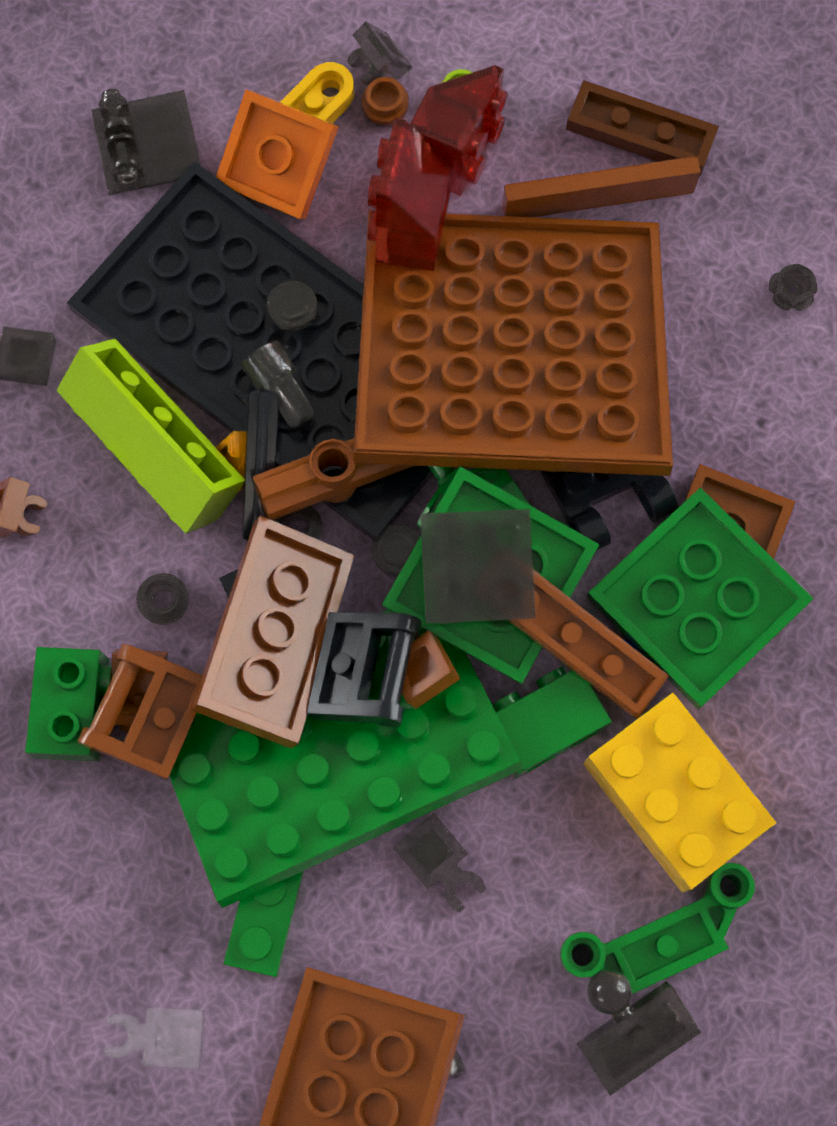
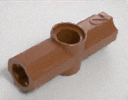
(304, 484)

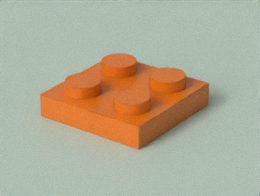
(276, 154)

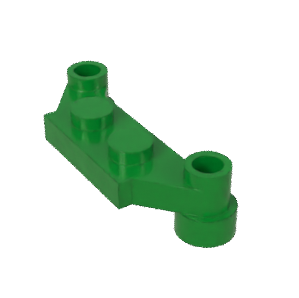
(670, 941)

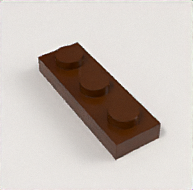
(639, 125)

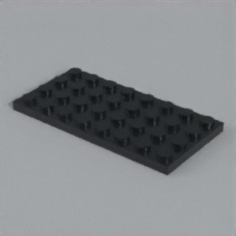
(192, 305)

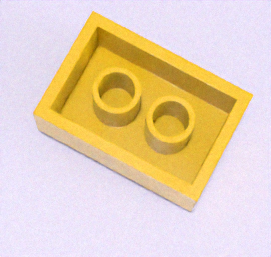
(678, 793)

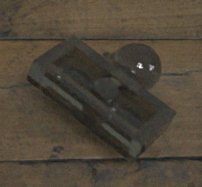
(637, 1033)

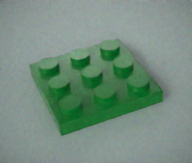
(557, 555)
(699, 597)

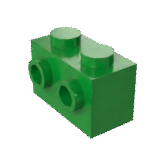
(64, 700)

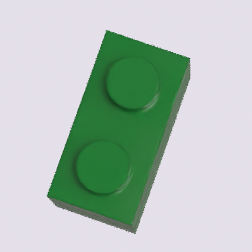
(551, 718)

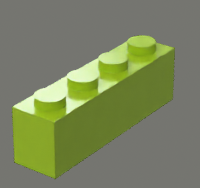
(150, 435)

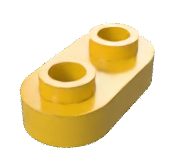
(309, 95)

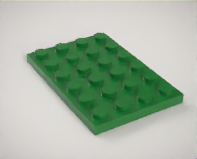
(281, 810)

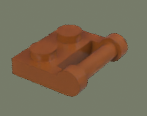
(160, 720)

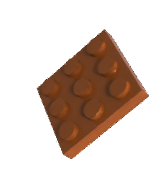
(361, 1057)

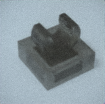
(380, 51)

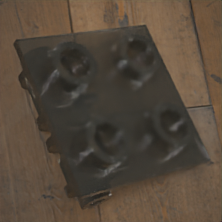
(144, 140)
(477, 566)

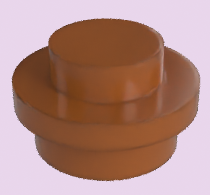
(385, 101)

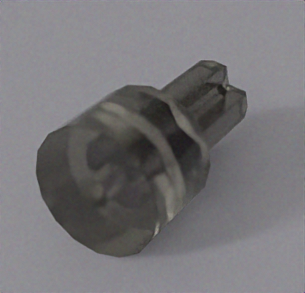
(272, 370)

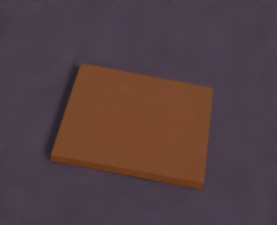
(519, 350)

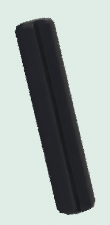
(260, 451)

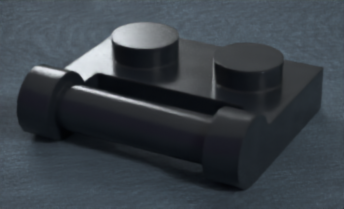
(349, 663)

